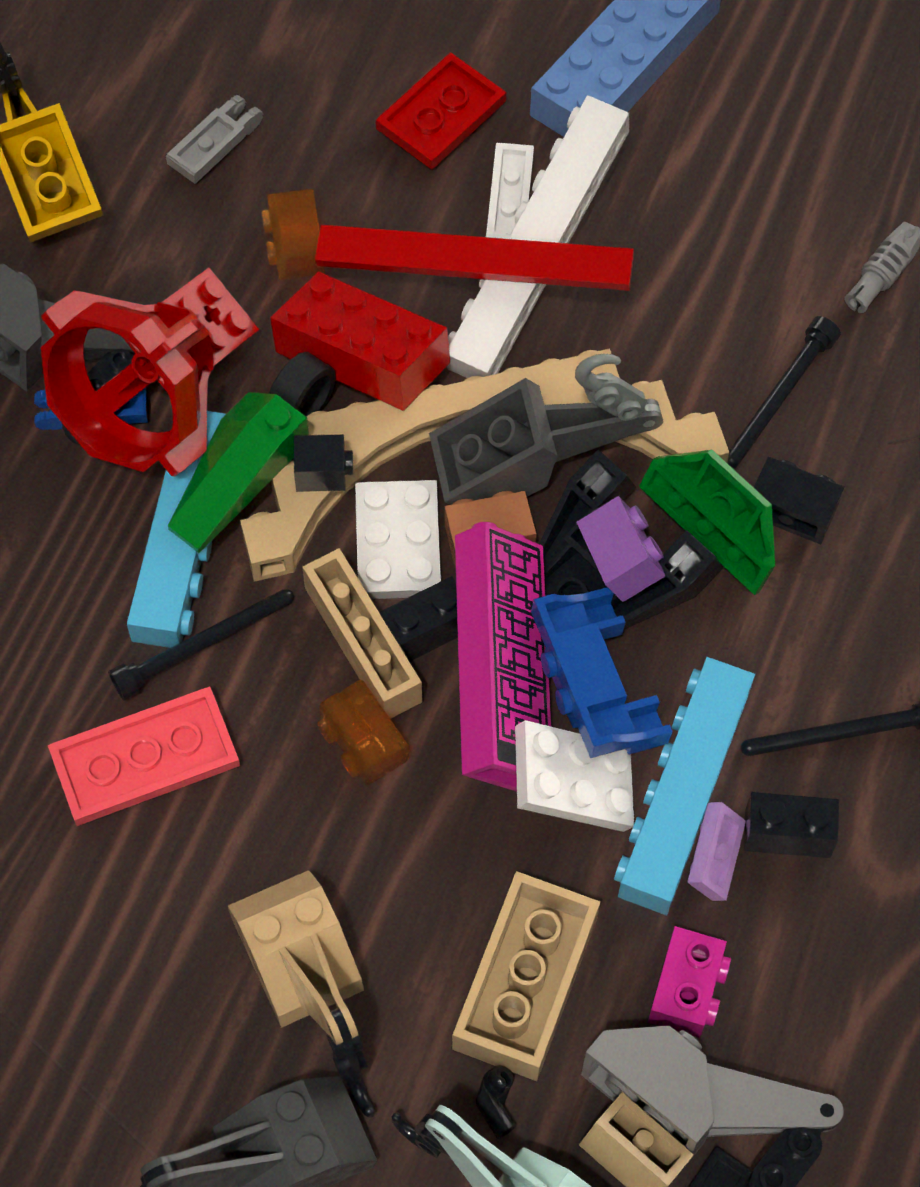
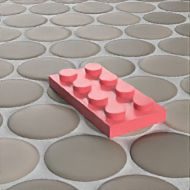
(143, 756)

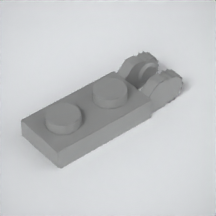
(213, 139)

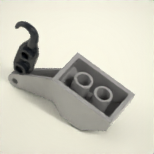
(702, 1100)

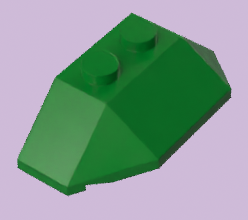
(717, 510)

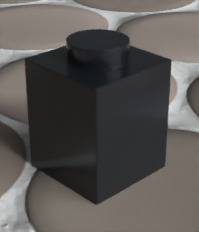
(321, 463)

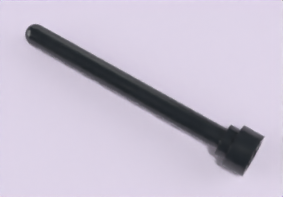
(820, 335)
(130, 678)
(832, 732)

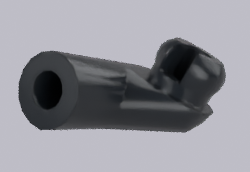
(491, 1100)

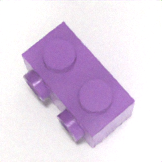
(621, 548)

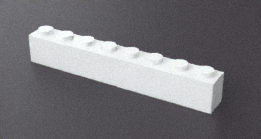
(551, 215)

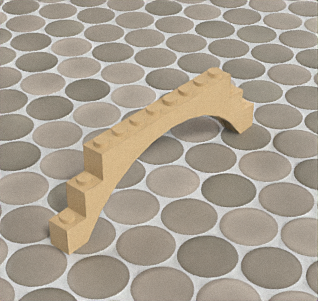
(383, 432)

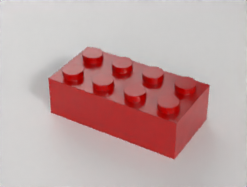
(363, 339)

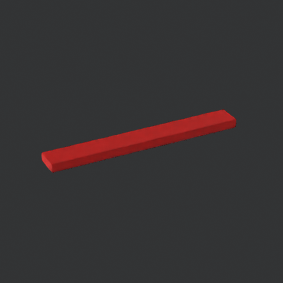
(475, 257)

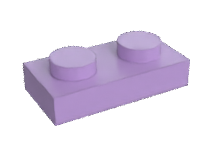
(716, 851)

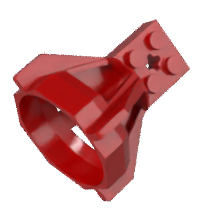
(172, 344)

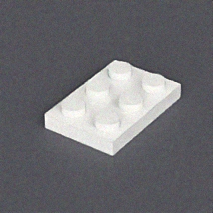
(397, 537)
(566, 783)

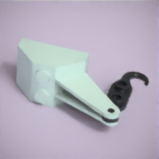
(441, 1134)

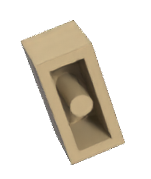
(635, 1146)

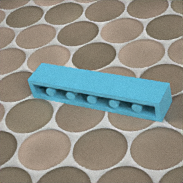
(169, 568)
(685, 787)

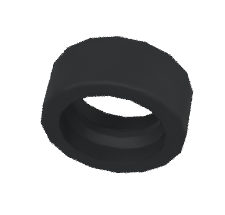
(305, 383)

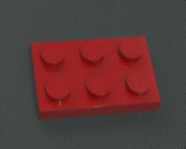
(441, 110)

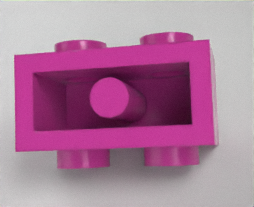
(688, 982)

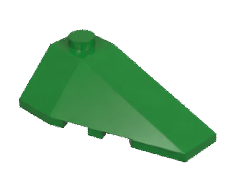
(240, 460)

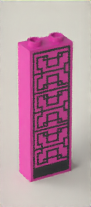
(498, 648)

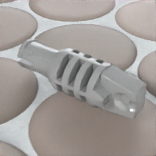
(885, 266)

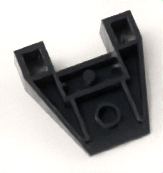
(572, 570)

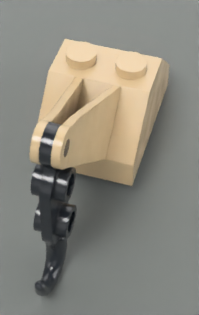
(306, 967)

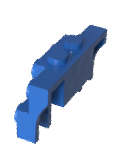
(587, 678)

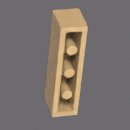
(362, 633)

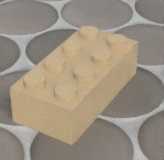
(525, 976)

